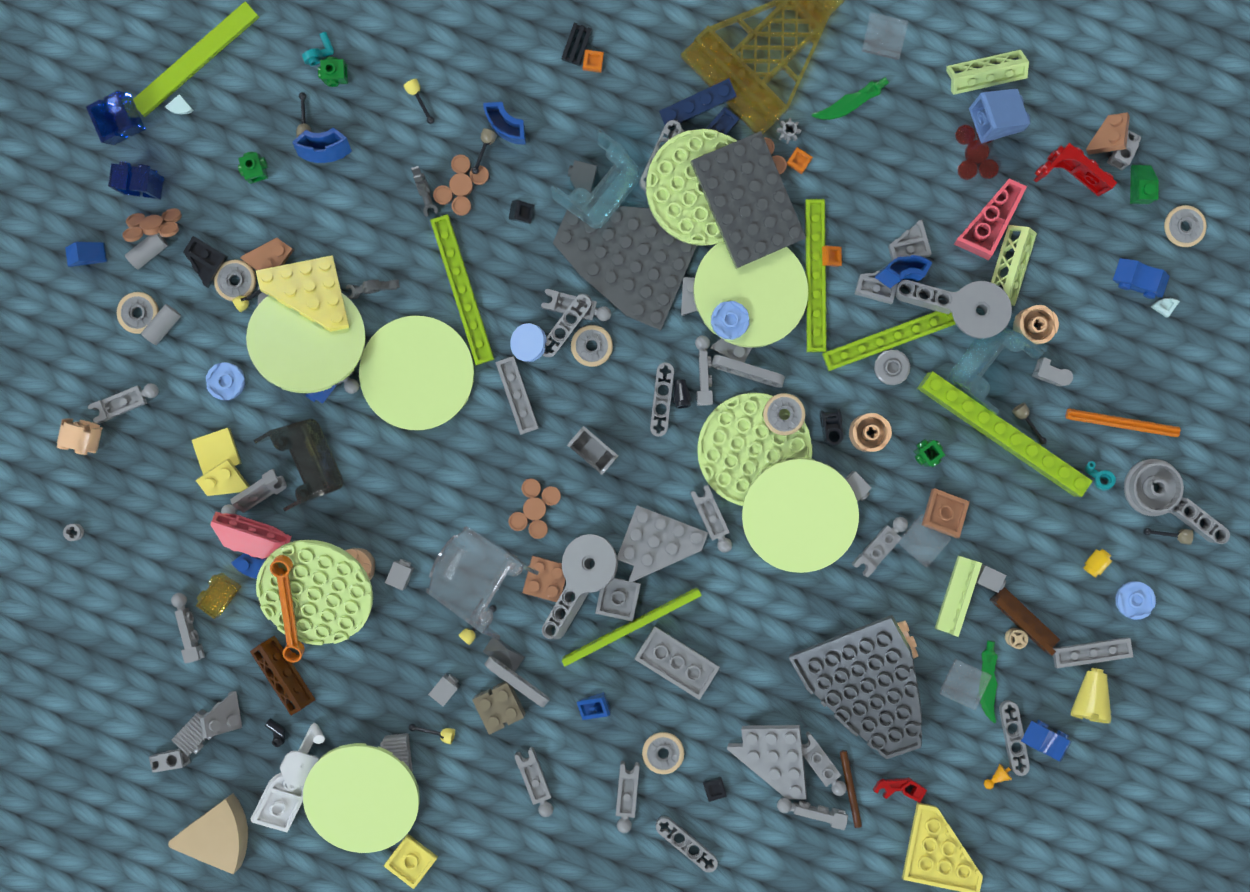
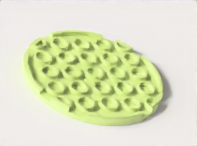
(675, 190)
(769, 288)
(300, 352)
(416, 373)
(739, 445)
(800, 515)
(327, 591)
(361, 798)

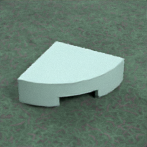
(179, 106)
(1165, 306)

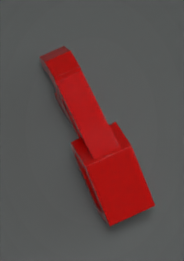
(893, 785)

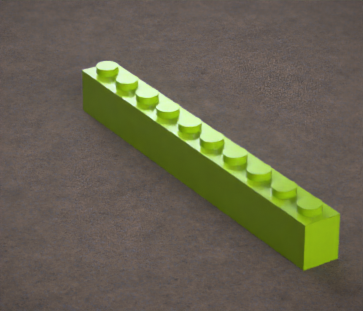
(1004, 434)

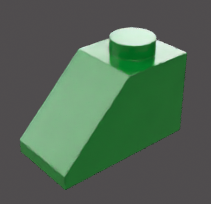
(1143, 185)

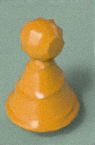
(1000, 775)

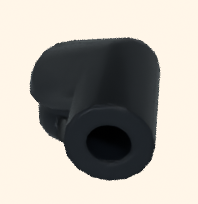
(278, 732)

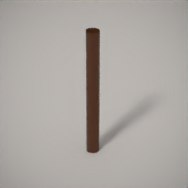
(850, 789)

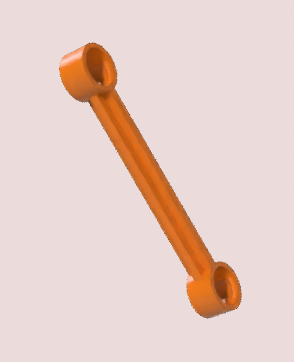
(287, 608)

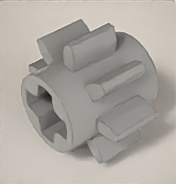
(790, 135)

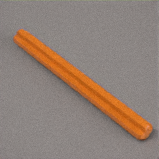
(1124, 423)

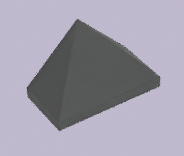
(504, 653)

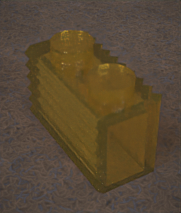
(218, 595)

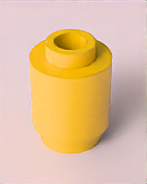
(1097, 562)

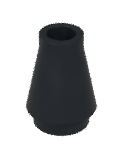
(681, 394)

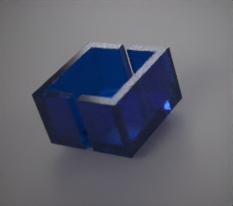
(115, 121)
(134, 180)

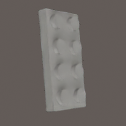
(677, 662)

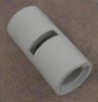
(146, 250)
(161, 324)

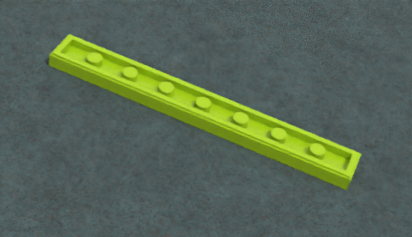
(195, 59)
(815, 275)
(462, 289)
(887, 339)
(631, 626)

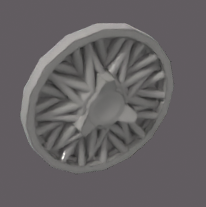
(892, 367)

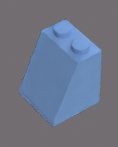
(999, 114)

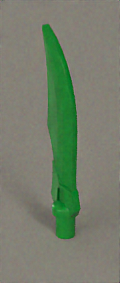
(851, 101)
(989, 660)

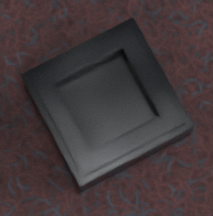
(714, 789)

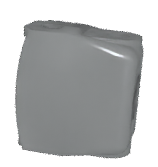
(592, 450)

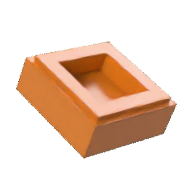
(593, 61)
(799, 160)
(831, 256)

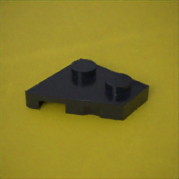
(204, 259)

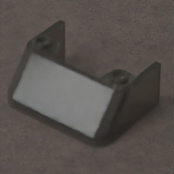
(311, 458)

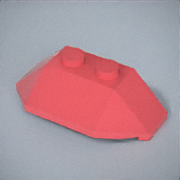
(248, 535)

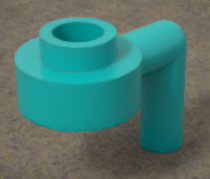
(313, 56)
(1109, 476)

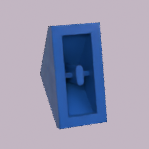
(85, 253)
(594, 706)

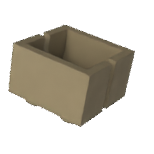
(499, 707)

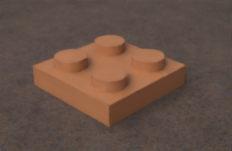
(945, 513)
(548, 582)

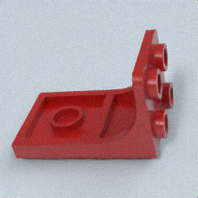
(1084, 169)

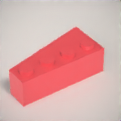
(990, 224)

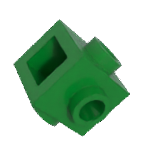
(333, 71)
(253, 167)
(935, 455)

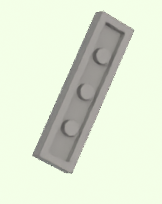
(517, 395)
(1093, 652)

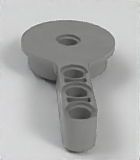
(963, 305)
(1168, 499)
(581, 579)

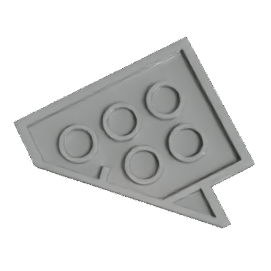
(657, 542)
(775, 756)

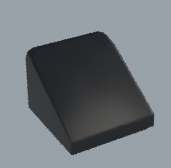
(521, 211)

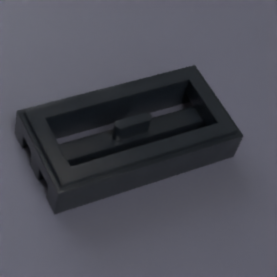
(588, 31)

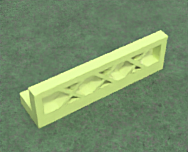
(989, 74)
(1018, 261)
(958, 595)

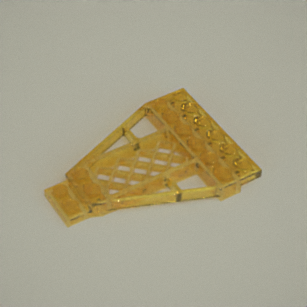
(717, 61)

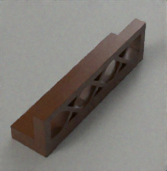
(1025, 620)
(283, 674)

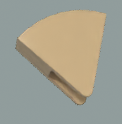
(216, 836)

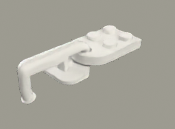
(281, 801)

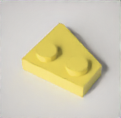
(222, 480)

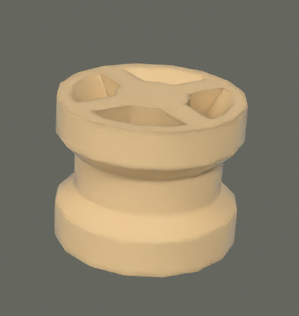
(1020, 638)

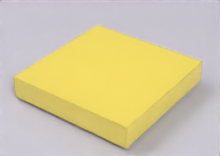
(215, 449)
(410, 861)

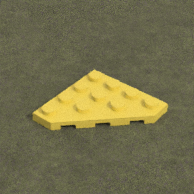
(308, 288)
(937, 855)

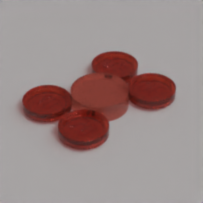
(975, 154)

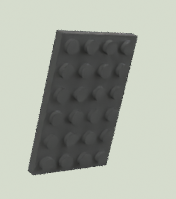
(748, 199)

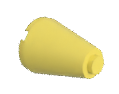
(1093, 698)

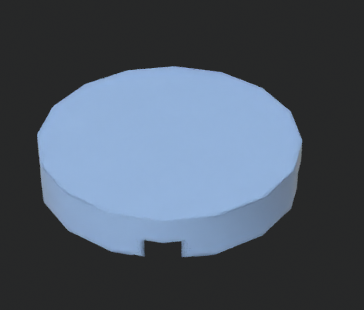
(730, 320)
(528, 342)
(225, 381)
(1135, 600)

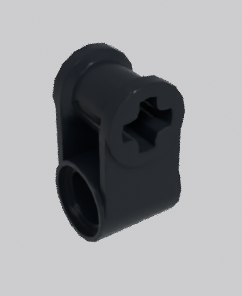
(831, 425)

